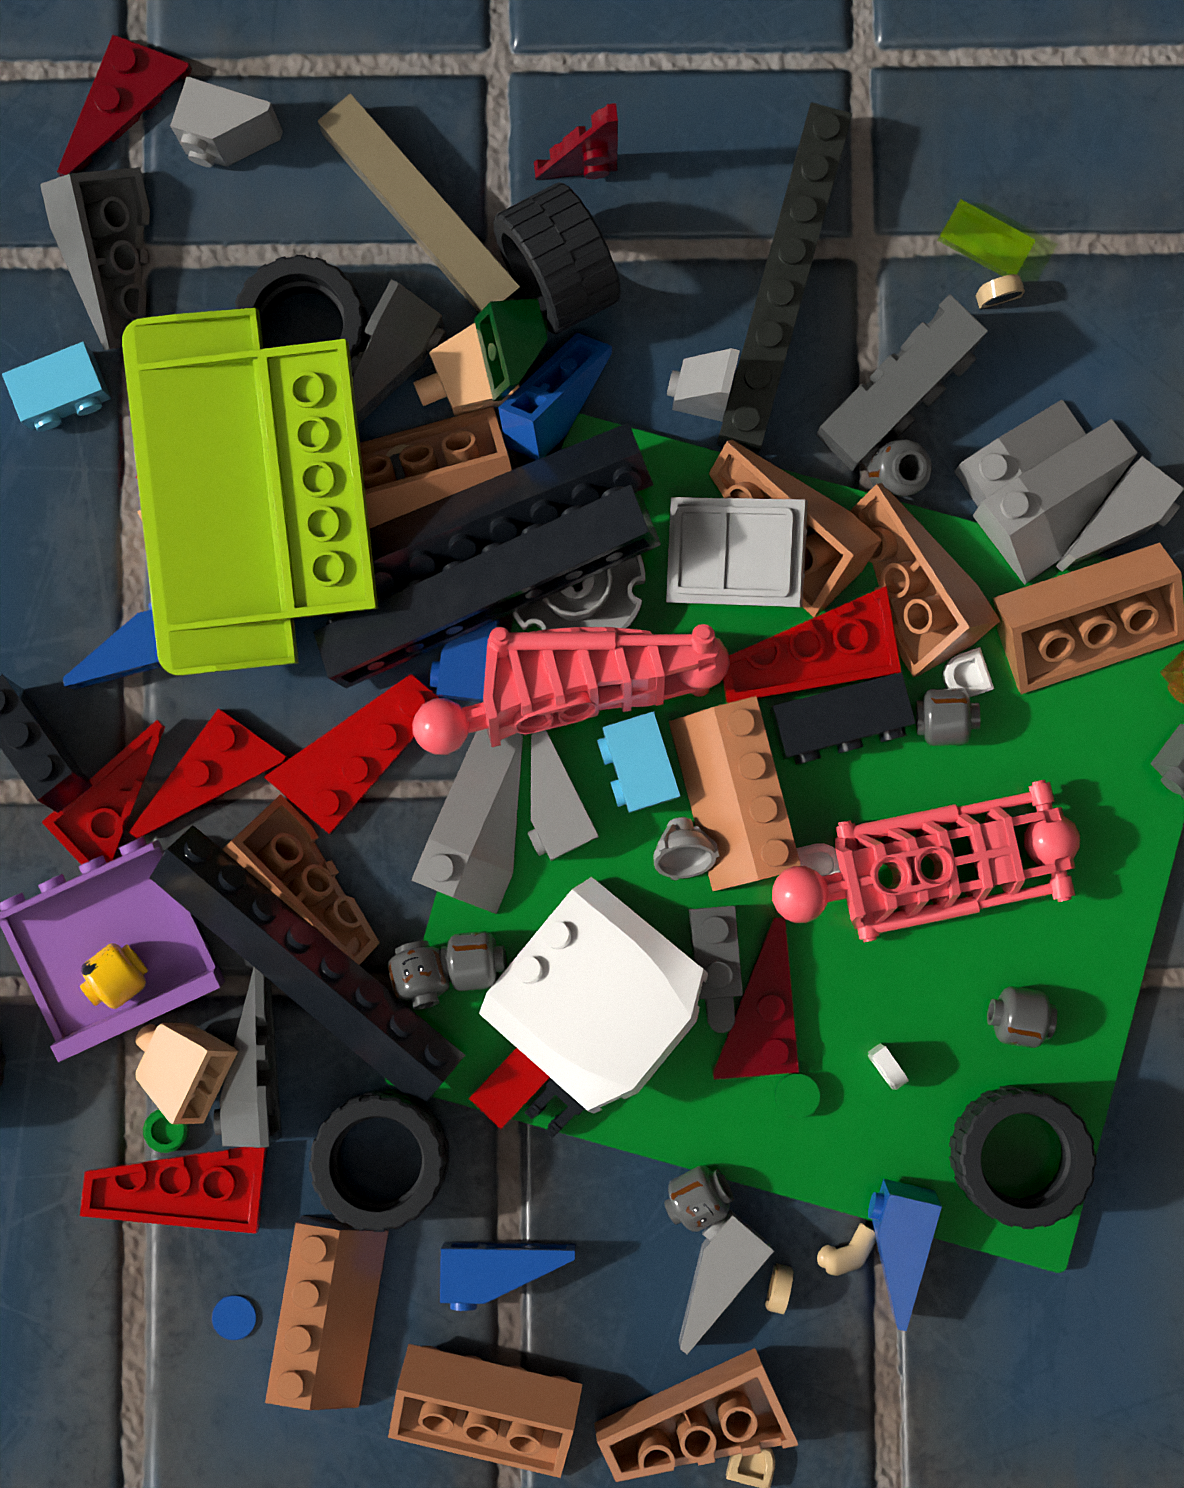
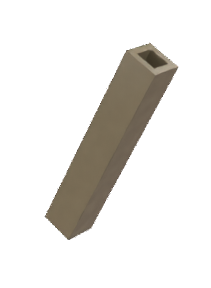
(416, 205)

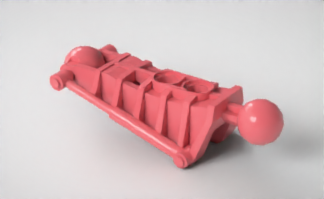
(570, 675)
(1049, 841)

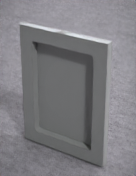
(737, 551)

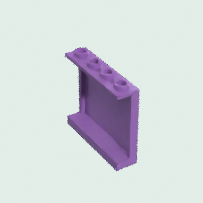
(80, 917)

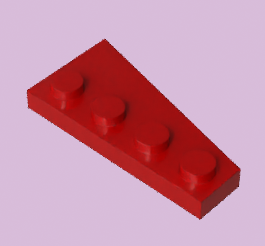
(826, 650)
(350, 758)
(189, 1190)

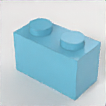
(57, 387)
(639, 762)

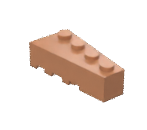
(696, 1421)

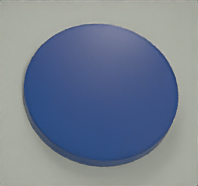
(234, 1317)

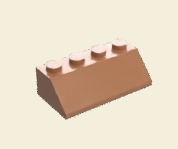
(436, 464)
(1091, 617)
(735, 792)
(326, 1315)
(485, 1410)

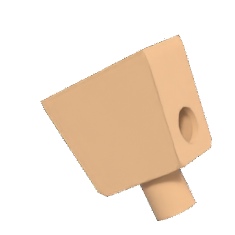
(459, 375)
(182, 1069)

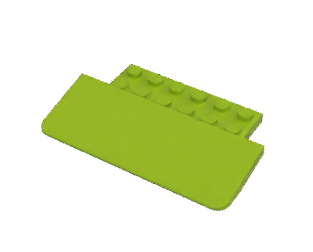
(244, 487)

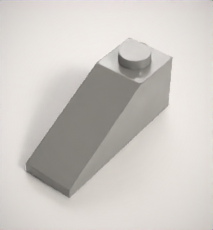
(704, 384)
(1018, 451)
(1130, 510)
(555, 806)
(724, 1267)

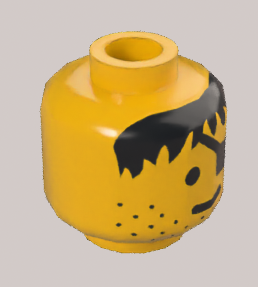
(113, 976)

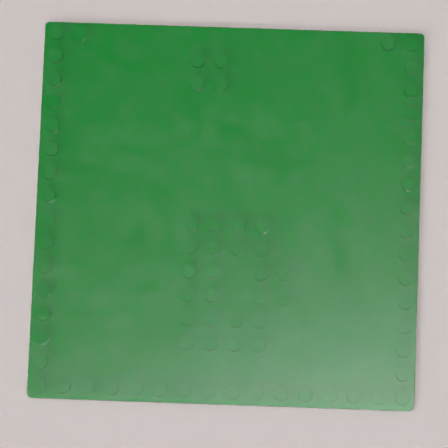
(913, 987)

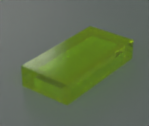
(986, 239)

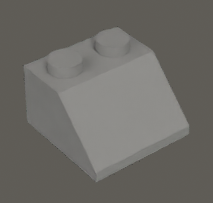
(222, 124)

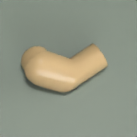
(849, 1257)

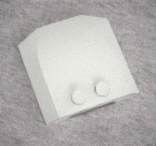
(596, 997)

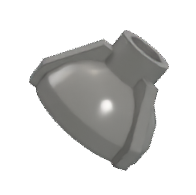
(684, 850)

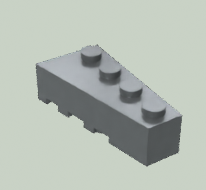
(903, 384)

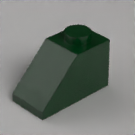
(510, 340)

